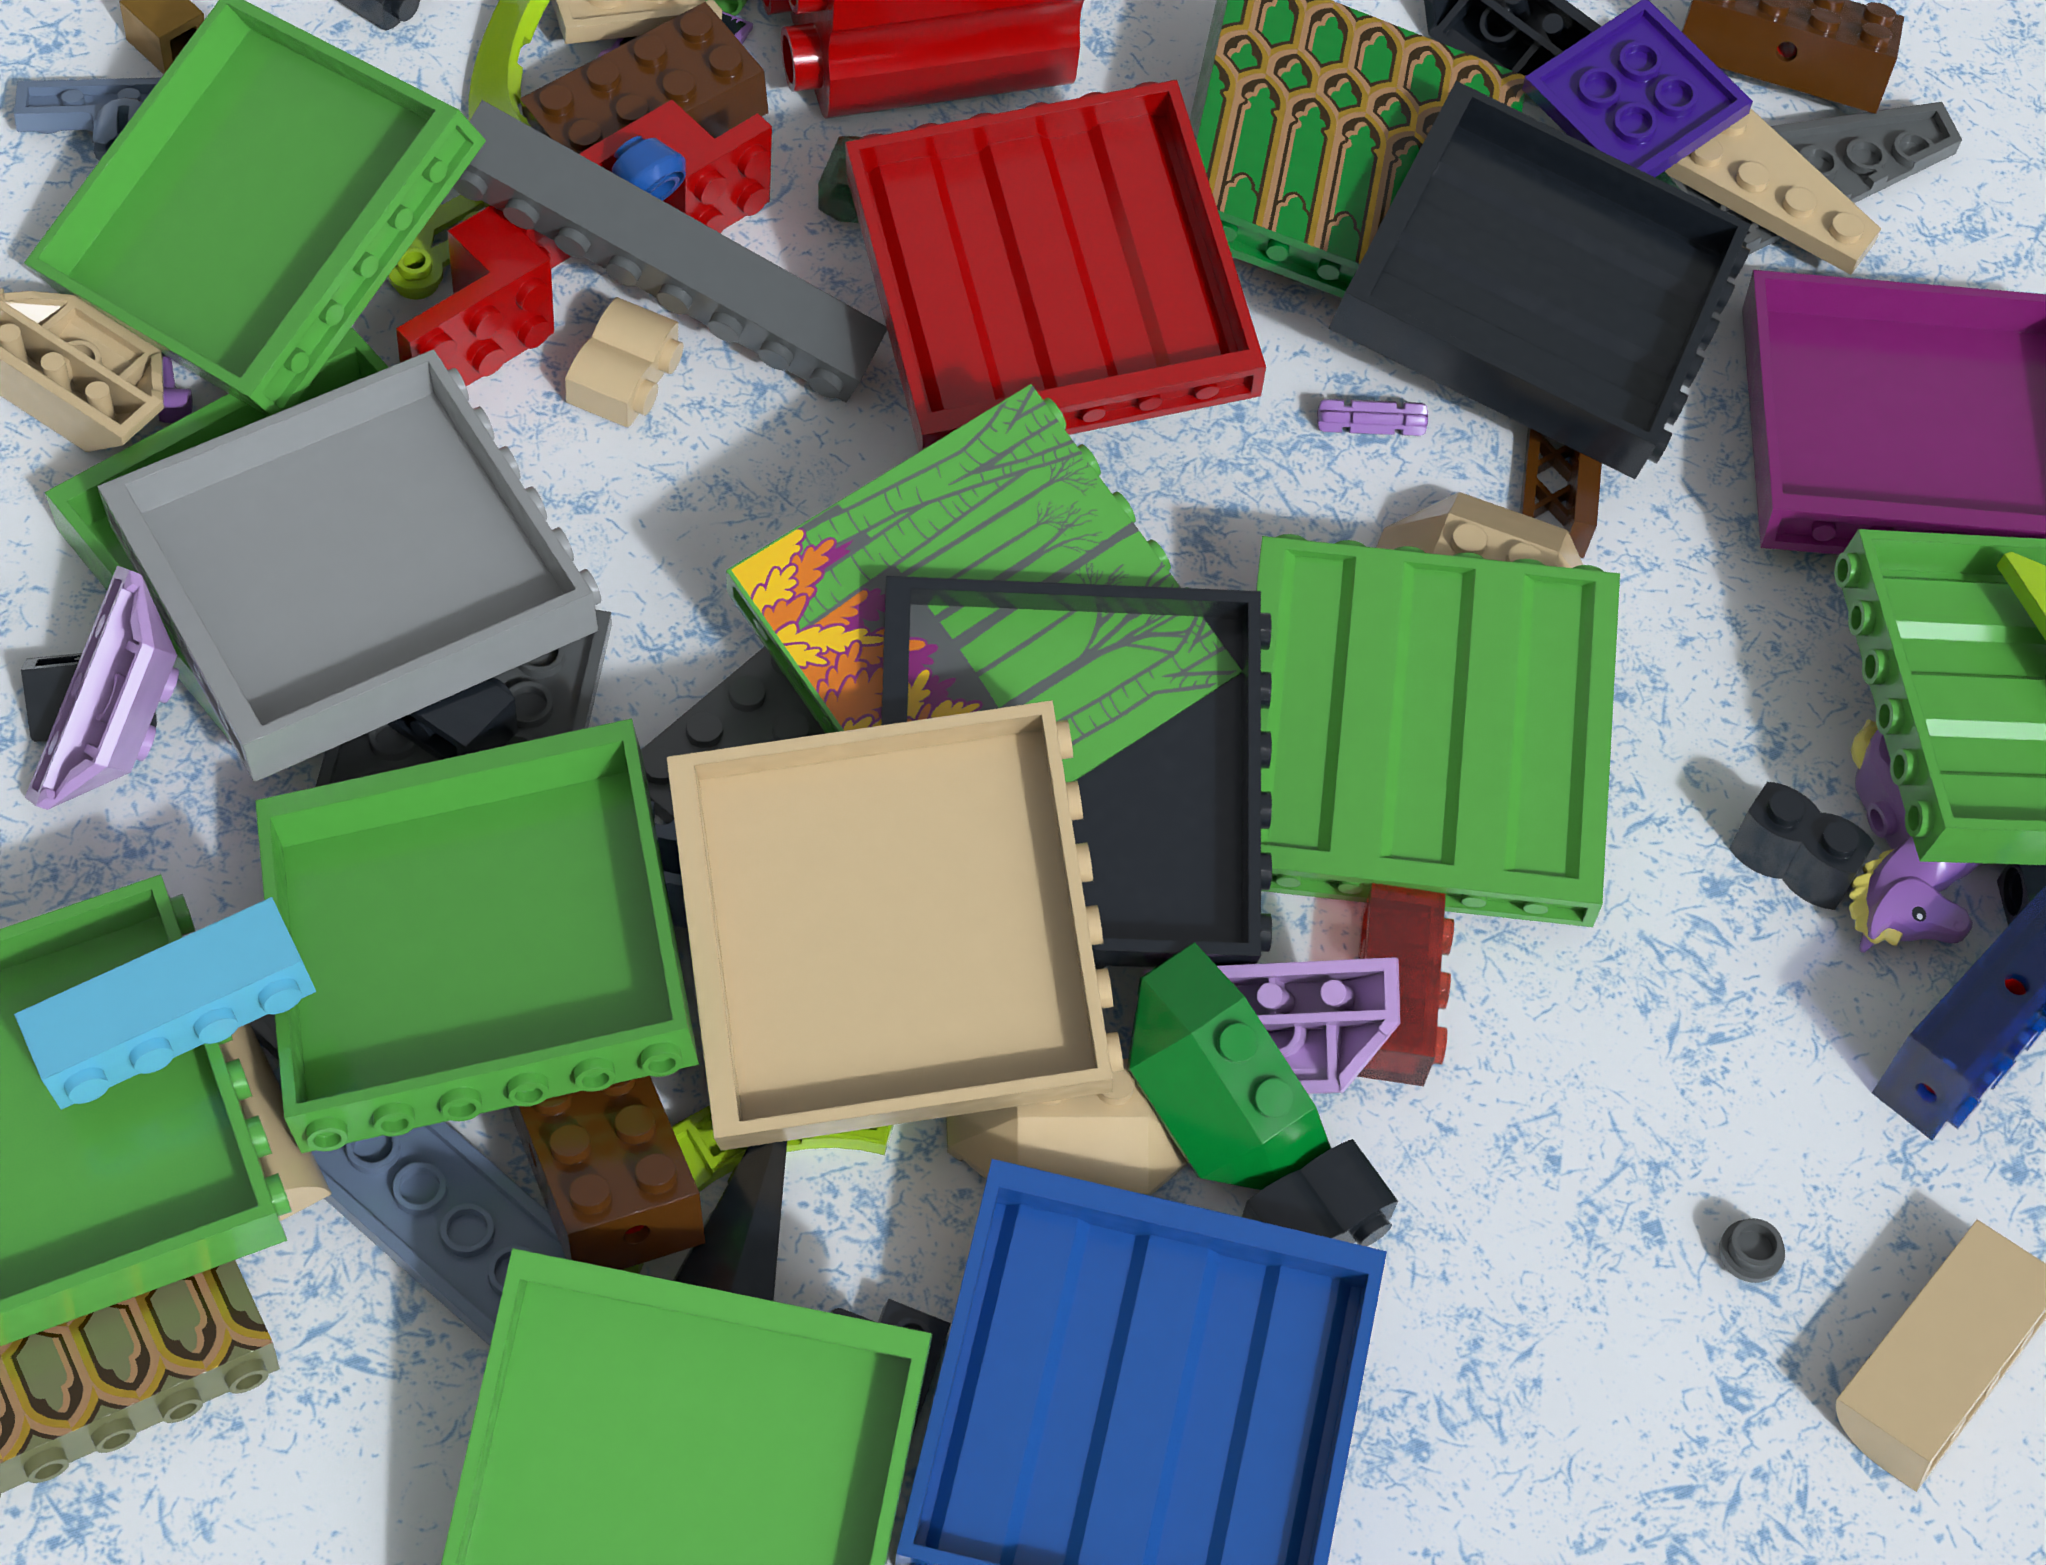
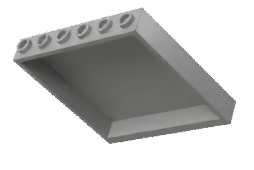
(349, 562)

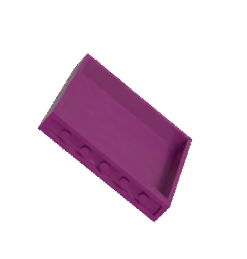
(1894, 409)

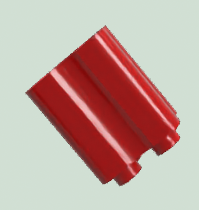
(925, 51)

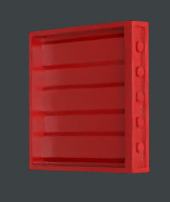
(1057, 257)

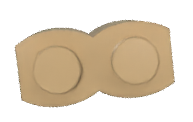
(623, 362)

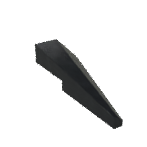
(743, 1229)

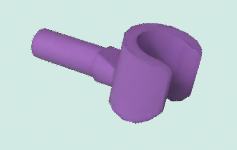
(177, 402)

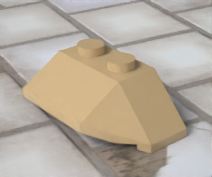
(77, 369)
(1482, 528)
(1091, 1138)

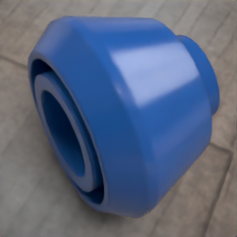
(650, 166)

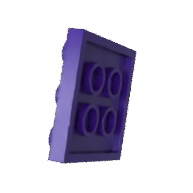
(1638, 91)

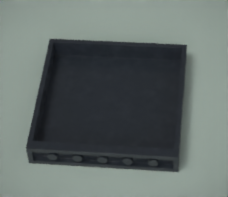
(1174, 812)

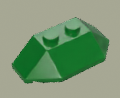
(1219, 1076)

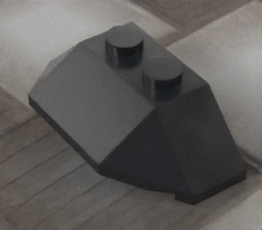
(1508, 32)

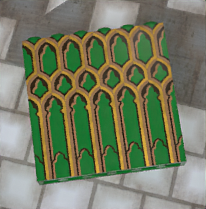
(1314, 125)

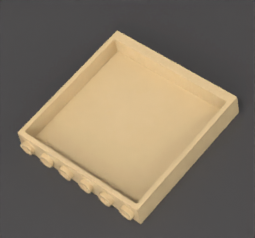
(891, 925)

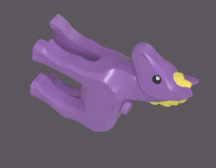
(1897, 892)

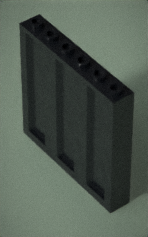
(1546, 281)

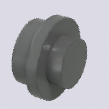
(1752, 1250)

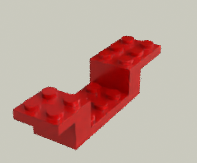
(505, 271)

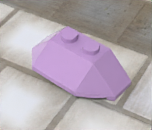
(110, 697)
(1323, 1013)

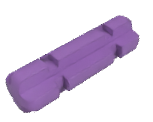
(1372, 417)

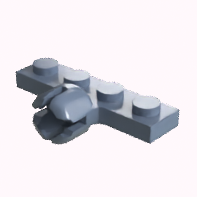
(81, 105)

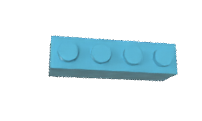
(164, 1004)

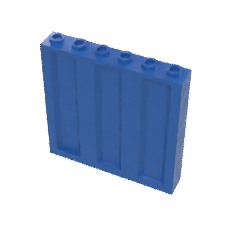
(1140, 1385)

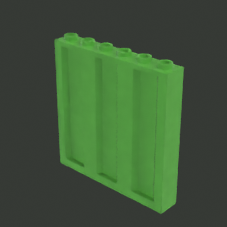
(1954, 689)
(1438, 726)

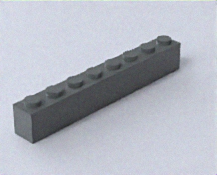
(669, 255)

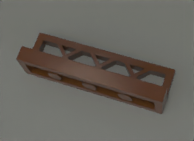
(1580, 494)

